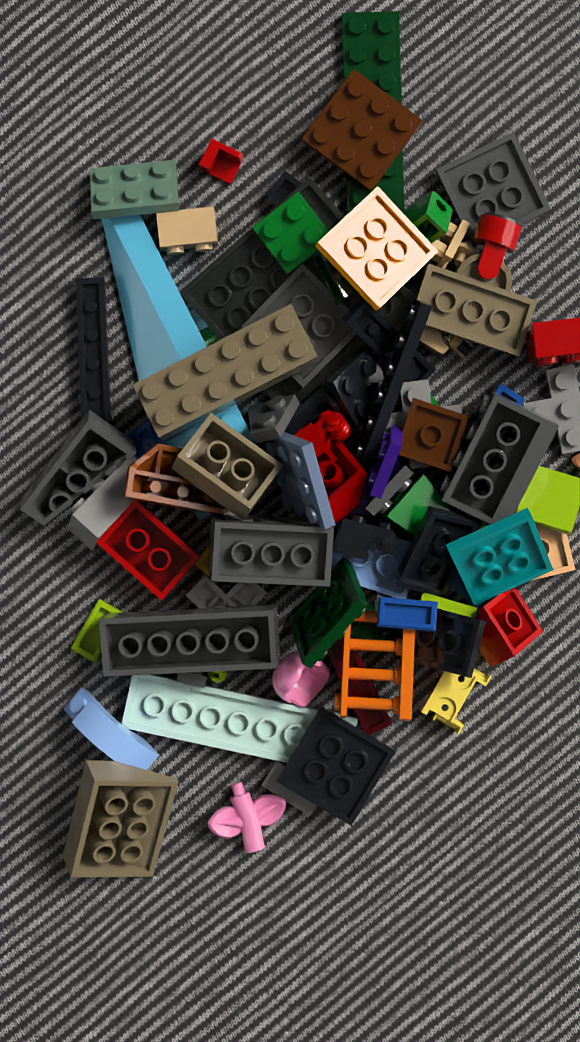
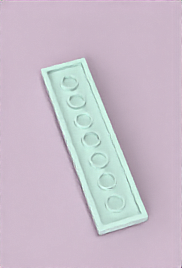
(216, 717)

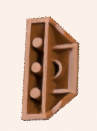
(155, 482)

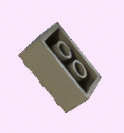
(227, 466)

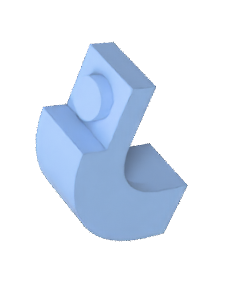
(108, 733)

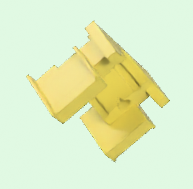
(453, 694)

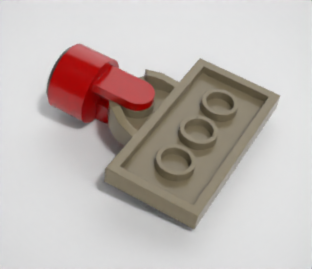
(477, 296)

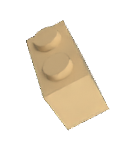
(187, 230)

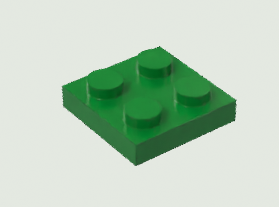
(291, 232)

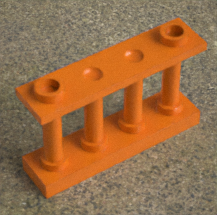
(401, 675)

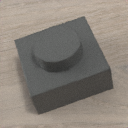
(193, 678)

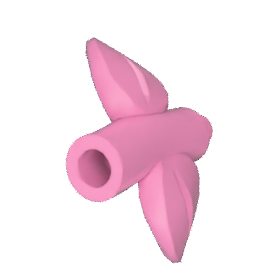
(247, 817)

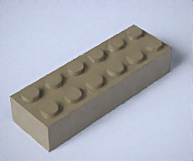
(226, 372)

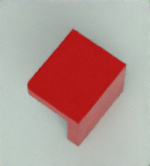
(221, 161)

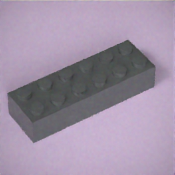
(190, 640)

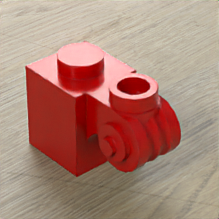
(329, 426)

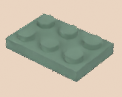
(134, 189)

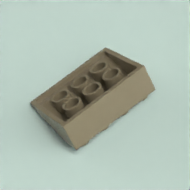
(118, 821)

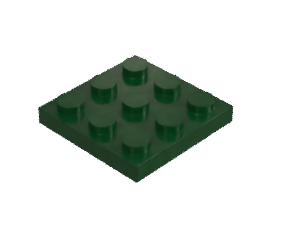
(327, 613)

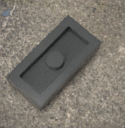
(397, 482)

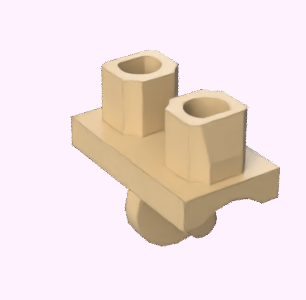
(455, 248)

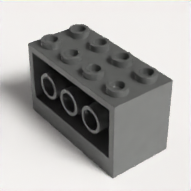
(504, 478)
(269, 550)

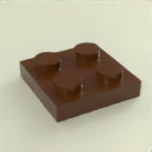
(432, 434)

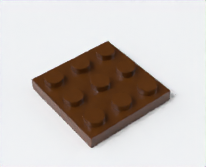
(362, 130)

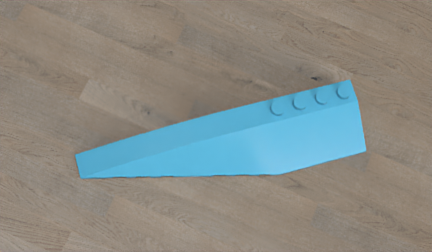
(155, 313)

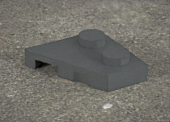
(271, 417)

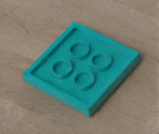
(500, 556)

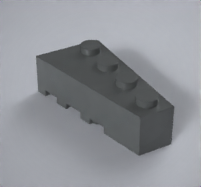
(81, 461)

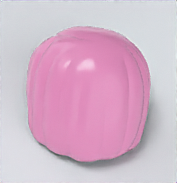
(297, 682)

